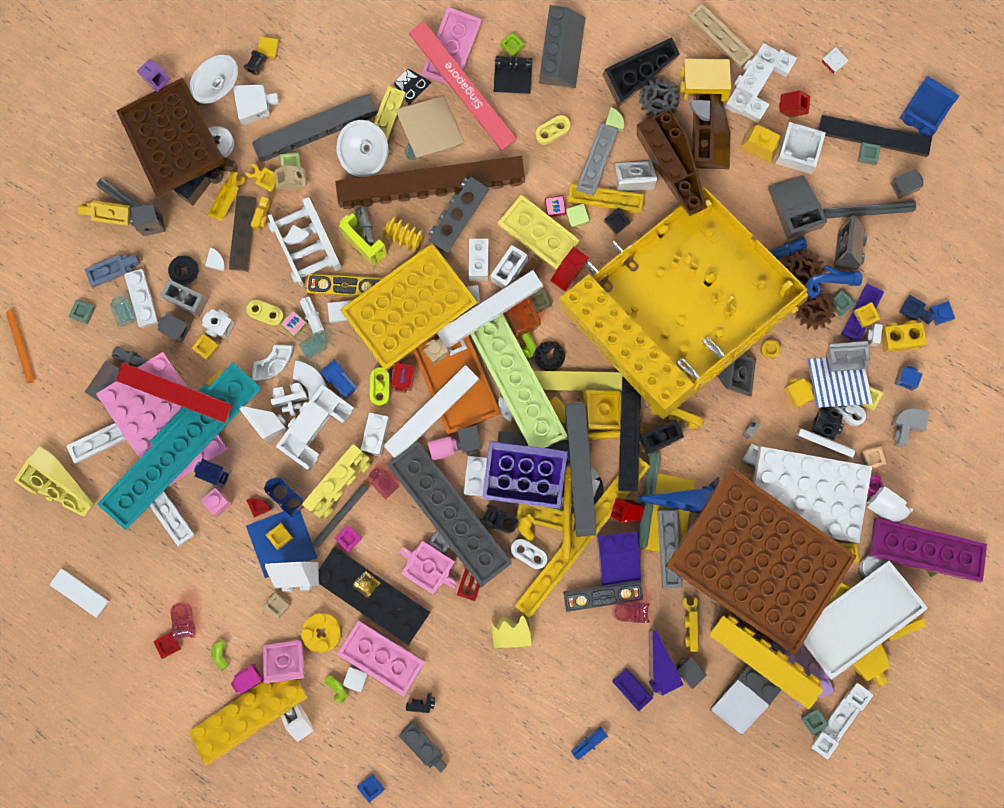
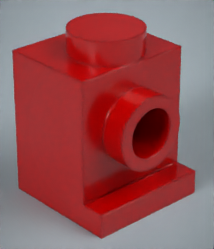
(627, 510)

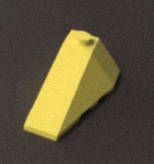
(47, 476)

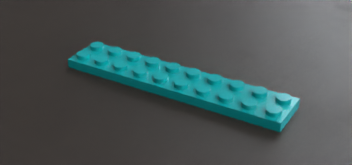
(175, 450)

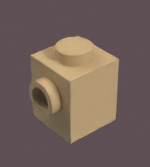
(290, 178)

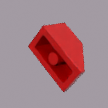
(569, 269)

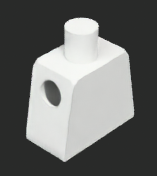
(253, 102)

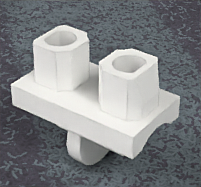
(279, 398)

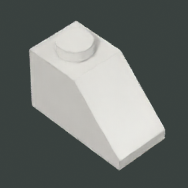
(297, 723)

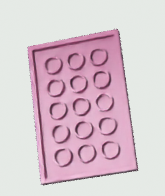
(143, 415)

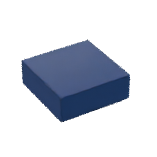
(370, 788)

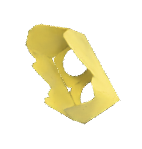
(510, 634)

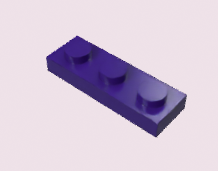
(852, 327)

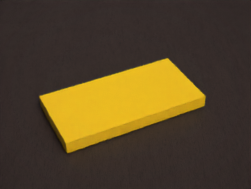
(668, 484)

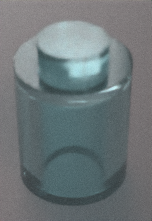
(122, 311)
(314, 345)

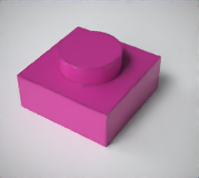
(348, 538)

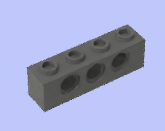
(446, 241)

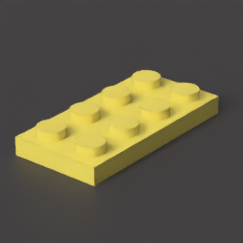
(538, 232)

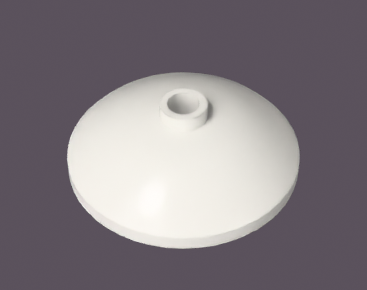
(214, 79)
(353, 148)

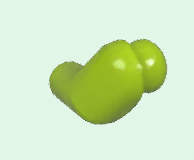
(530, 346)
(337, 687)

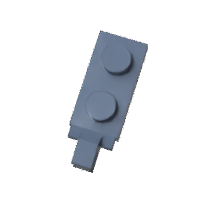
(111, 269)

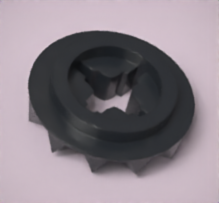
(182, 262)
(552, 364)

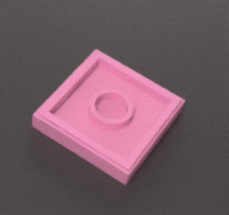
(283, 661)

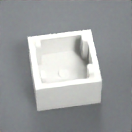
(800, 148)

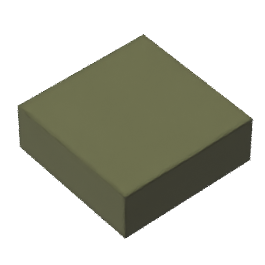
(540, 301)

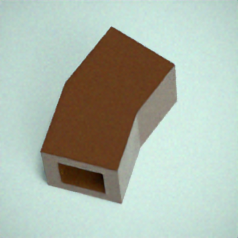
(533, 265)

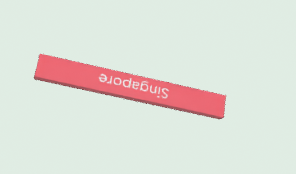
(462, 86)

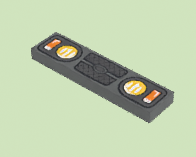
(603, 595)

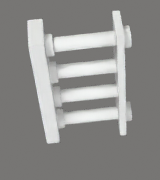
(323, 243)

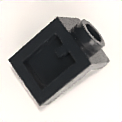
(417, 705)

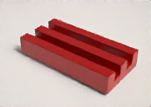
(466, 595)

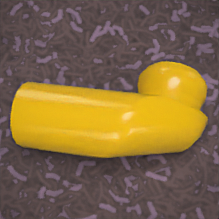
(525, 525)

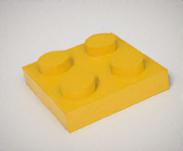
(602, 409)

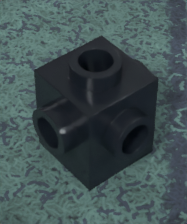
(827, 423)

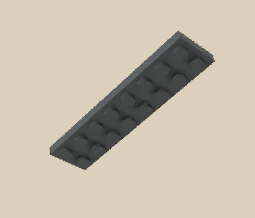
(449, 514)

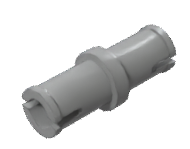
(364, 225)

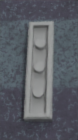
(597, 159)
(668, 542)

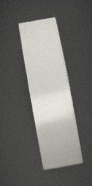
(840, 720)

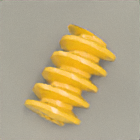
(403, 234)

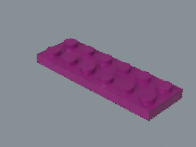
(928, 550)

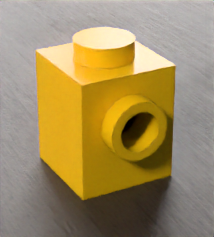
(799, 392)

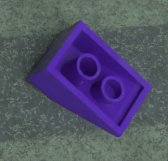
(619, 558)
(661, 668)

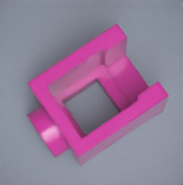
(247, 679)

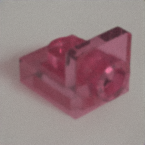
(382, 482)

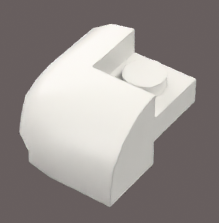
(888, 505)

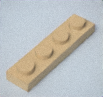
(720, 36)

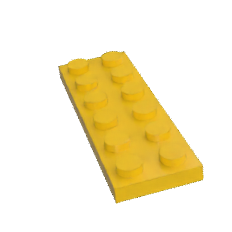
(245, 717)

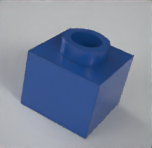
(908, 378)

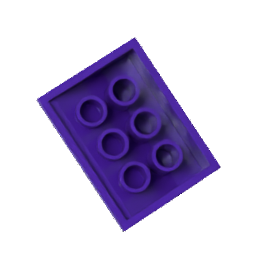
(524, 474)

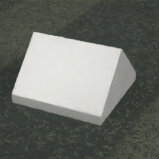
(635, 176)

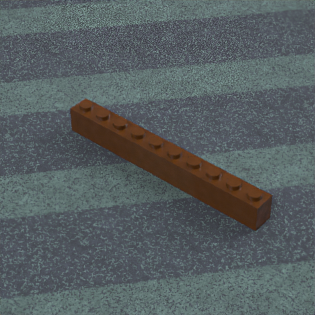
(428, 182)

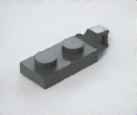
(423, 747)

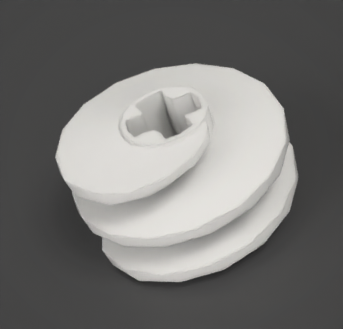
(225, 140)

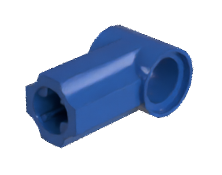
(336, 375)

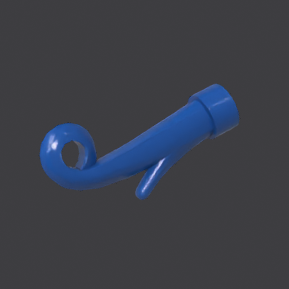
(852, 278)

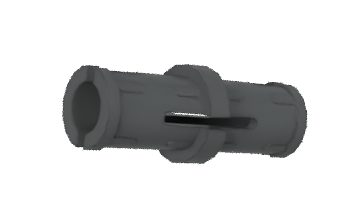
(129, 358)

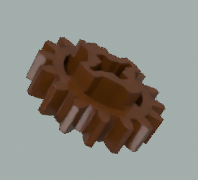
(801, 263)
(822, 311)

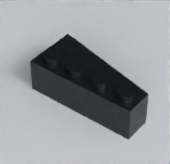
(631, 74)

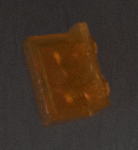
(523, 318)

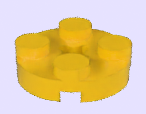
(310, 633)

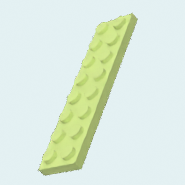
(518, 384)

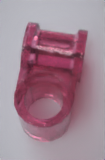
(635, 612)
(182, 623)

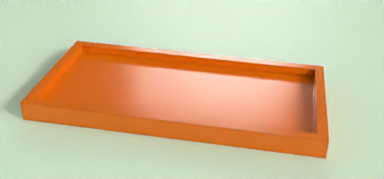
(476, 404)

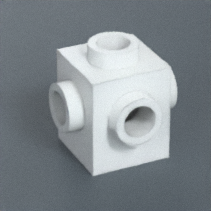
(217, 323)

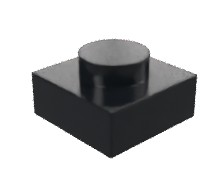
(617, 221)

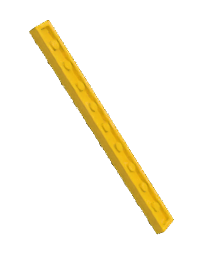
(558, 566)

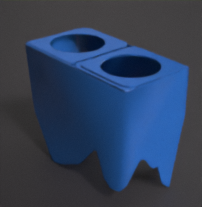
(269, 487)

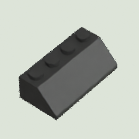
(562, 47)

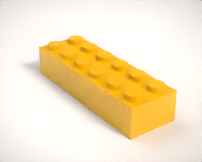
(767, 661)

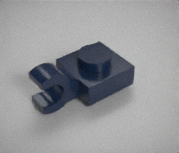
(914, 309)

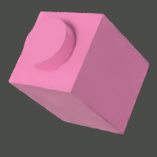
(216, 502)

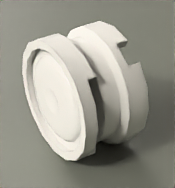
(869, 565)

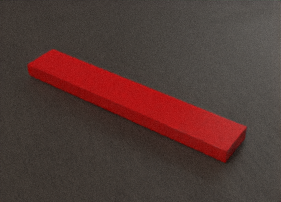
(174, 393)

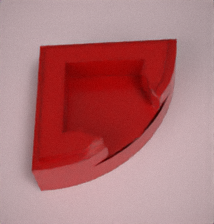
(258, 506)

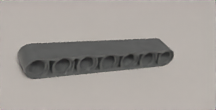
(314, 128)
(580, 469)

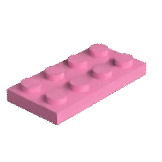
(457, 36)
(381, 658)

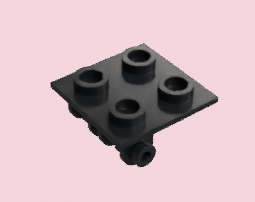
(512, 75)

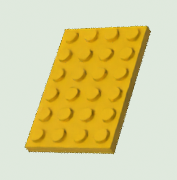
(408, 306)

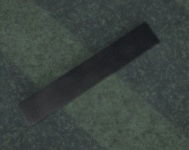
(876, 135)
(629, 438)

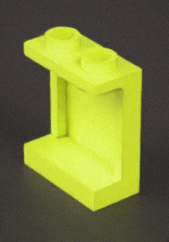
(374, 253)

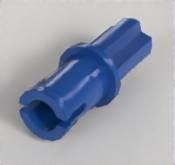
(789, 248)
(589, 743)

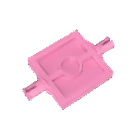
(428, 567)

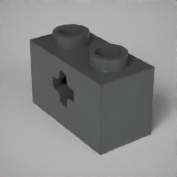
(147, 220)

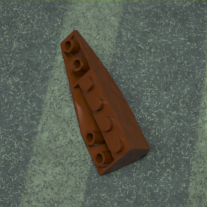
(711, 137)
(673, 159)

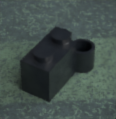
(193, 189)

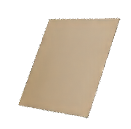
(429, 126)

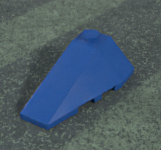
(684, 500)

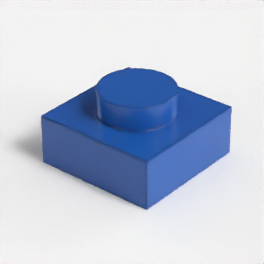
(943, 313)

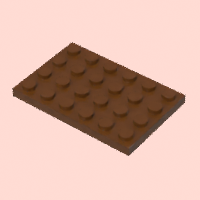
(170, 137)

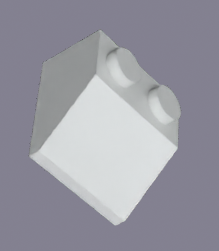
(293, 575)

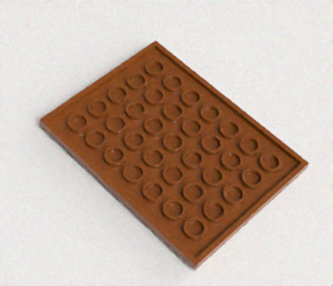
(761, 561)

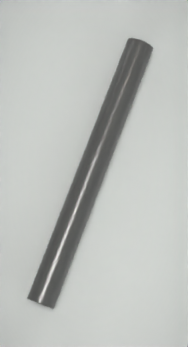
(340, 515)

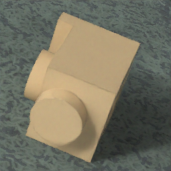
(436, 351)

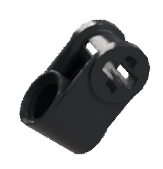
(497, 519)

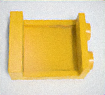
(706, 77)

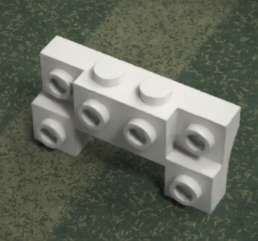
(744, 98)
(310, 422)

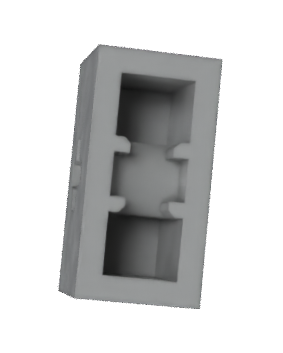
(183, 298)

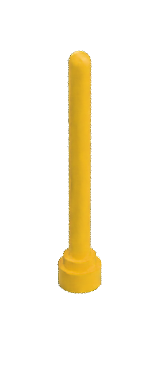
(567, 514)

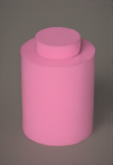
(442, 448)

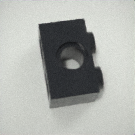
(661, 437)

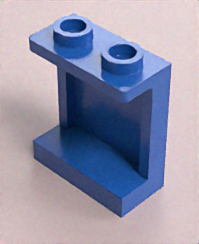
(928, 107)

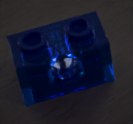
(212, 473)

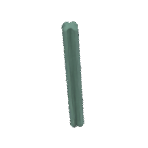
(650, 486)

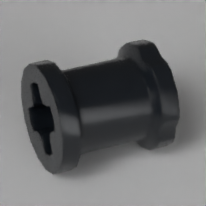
(255, 62)

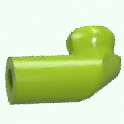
(217, 652)

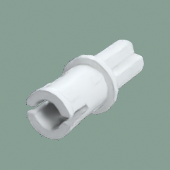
(311, 315)

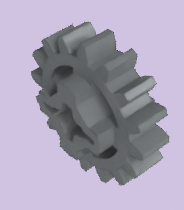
(659, 90)

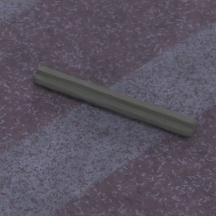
(870, 209)

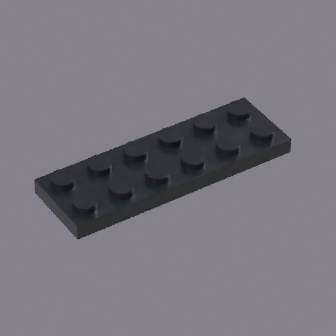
(384, 606)

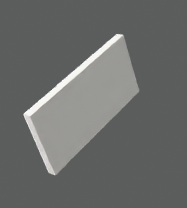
(862, 619)

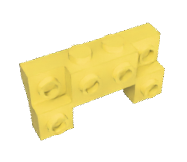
(332, 486)

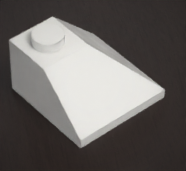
(265, 423)

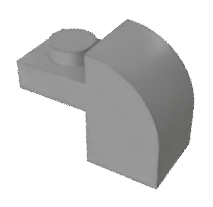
(908, 420)

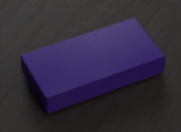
(632, 689)

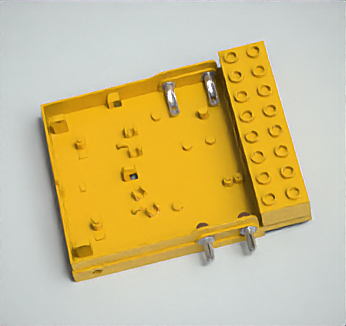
(660, 317)

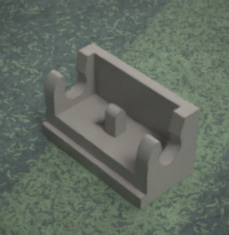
(848, 356)

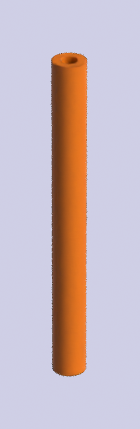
(20, 346)

